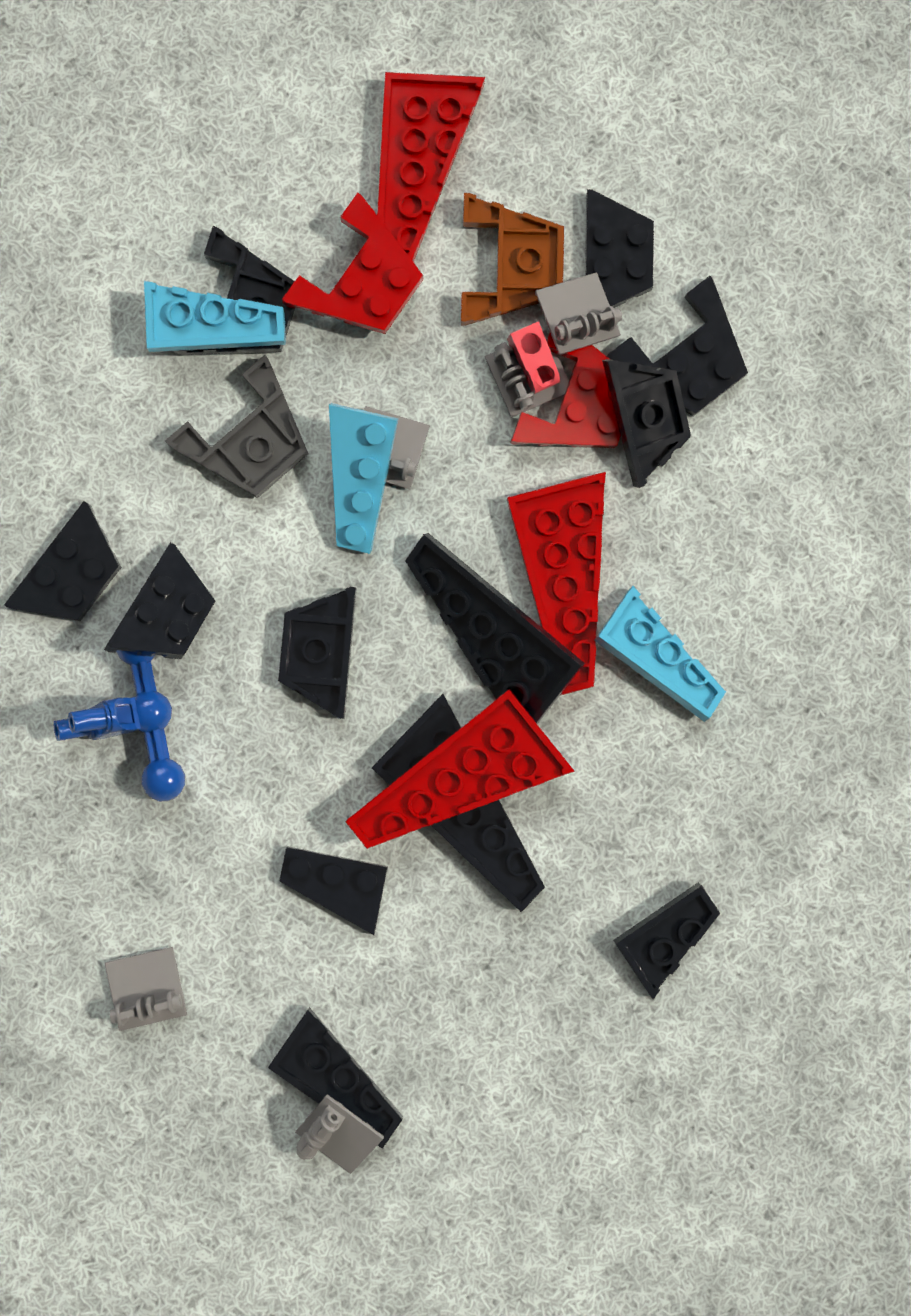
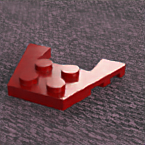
(374, 283)
(585, 412)

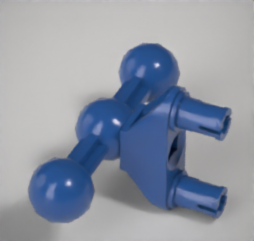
(145, 712)

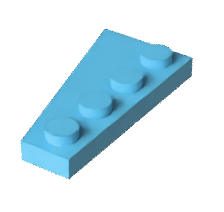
(202, 321)
(360, 467)
(649, 649)

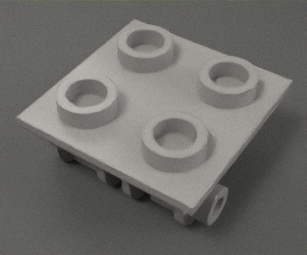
(578, 313)
(513, 383)
(406, 449)
(145, 989)
(337, 1135)

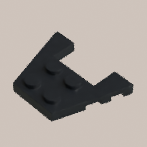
(252, 281)
(704, 361)

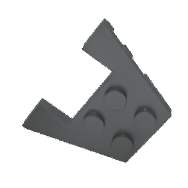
(258, 447)

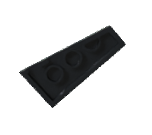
(322, 1067)

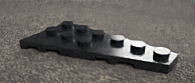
(494, 631)
(479, 835)

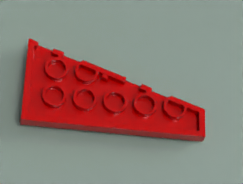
(419, 142)
(562, 559)
(478, 764)

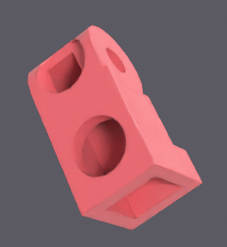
(534, 357)

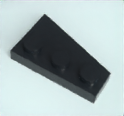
(337, 883)
(665, 936)

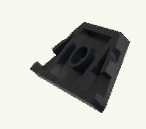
(618, 248)
(648, 415)
(70, 571)
(165, 610)
(319, 650)

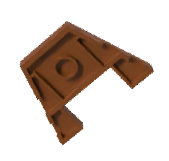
(527, 259)

